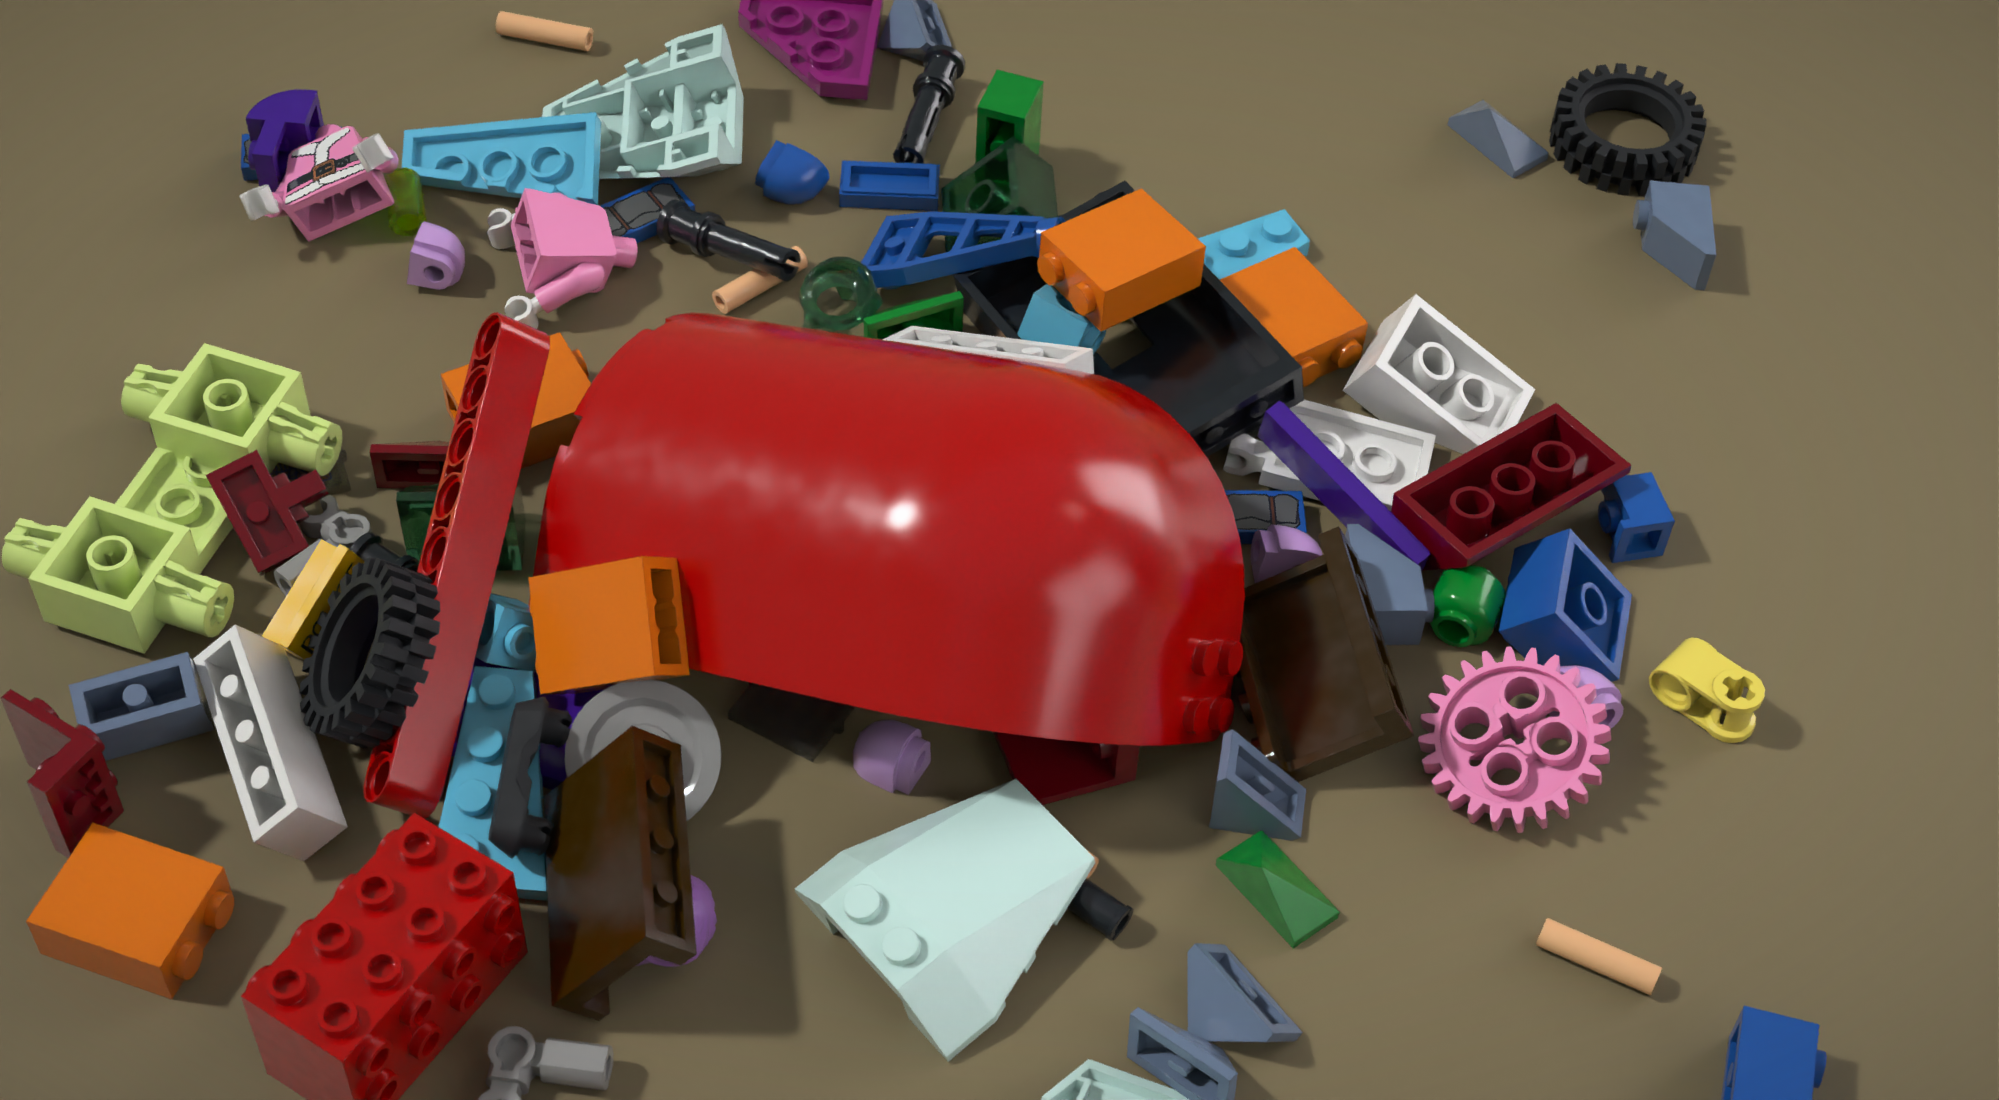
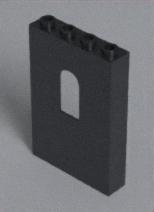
(1208, 353)

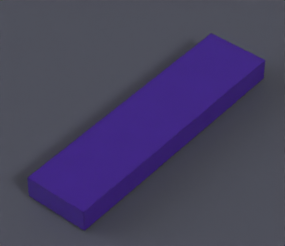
(1334, 481)

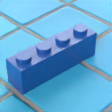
(1772, 1058)

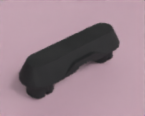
(511, 824)

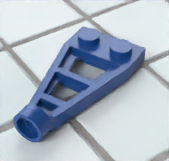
(903, 239)

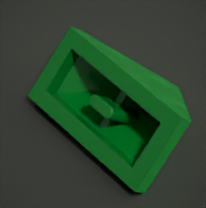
(935, 312)
(1277, 888)

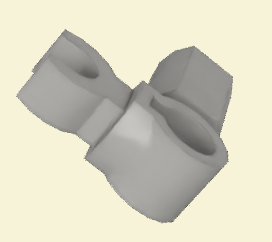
(331, 526)
(520, 1059)

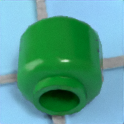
(1467, 605)

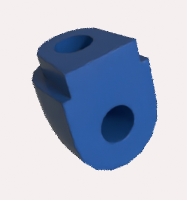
(791, 174)

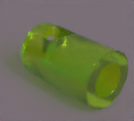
(409, 207)

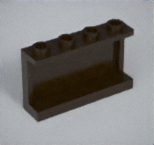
(1318, 666)
(617, 870)

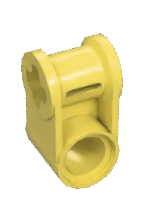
(1704, 686)

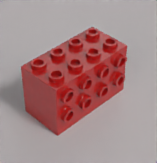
(387, 968)

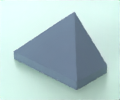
(913, 28)
(1498, 138)
(1255, 793)
(1230, 1002)
(1180, 1058)

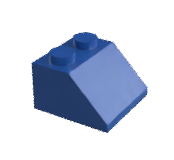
(1565, 605)

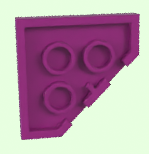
(819, 40)

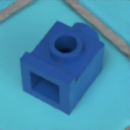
(1635, 518)

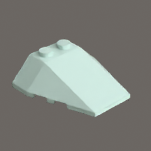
(668, 114)
(954, 906)

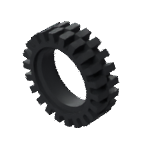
(1634, 94)
(365, 701)

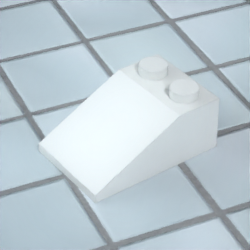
(1437, 380)

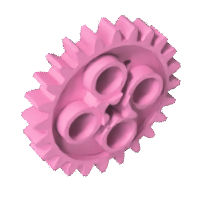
(1545, 778)

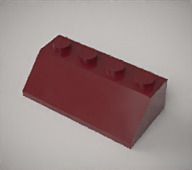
(1506, 487)

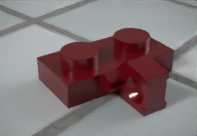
(266, 508)

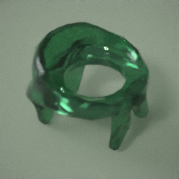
(852, 282)

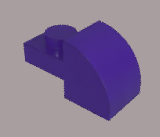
(277, 128)

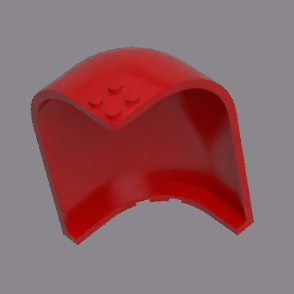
(913, 529)

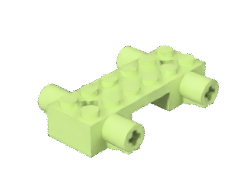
(140, 561)

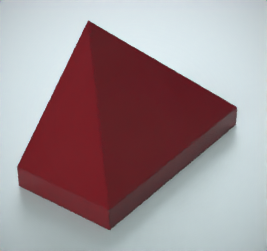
(408, 463)

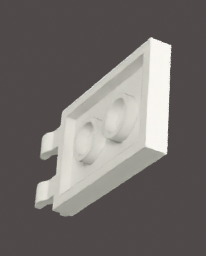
(1374, 450)

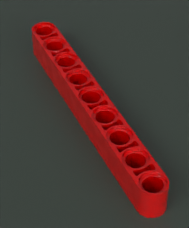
(463, 555)

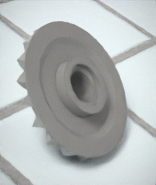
(658, 710)

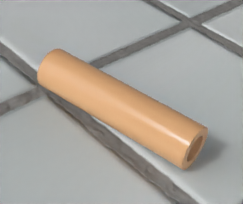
(544, 31)
(750, 286)
(1599, 956)

